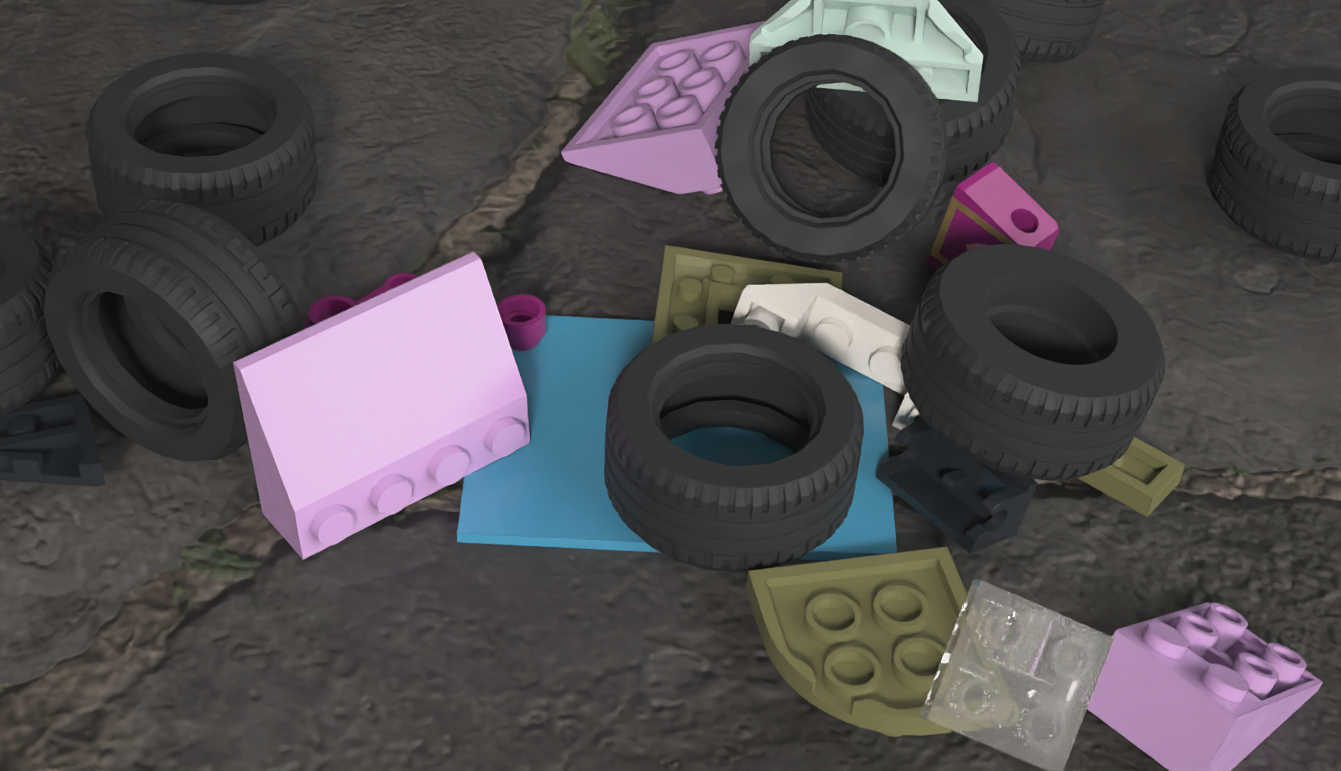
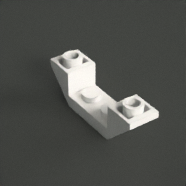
(836, 327)

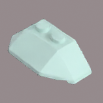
(911, 28)

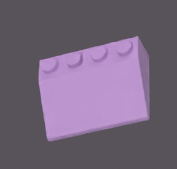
(666, 113)
(381, 405)

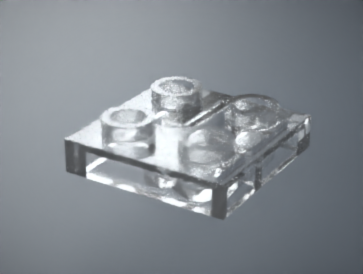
(1016, 677)

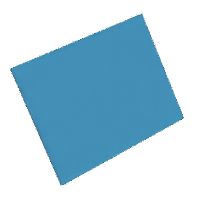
(556, 484)

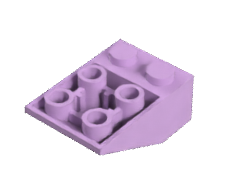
(1198, 688)

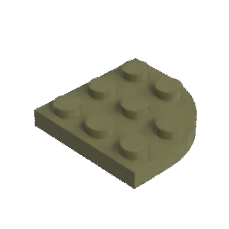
(861, 633)

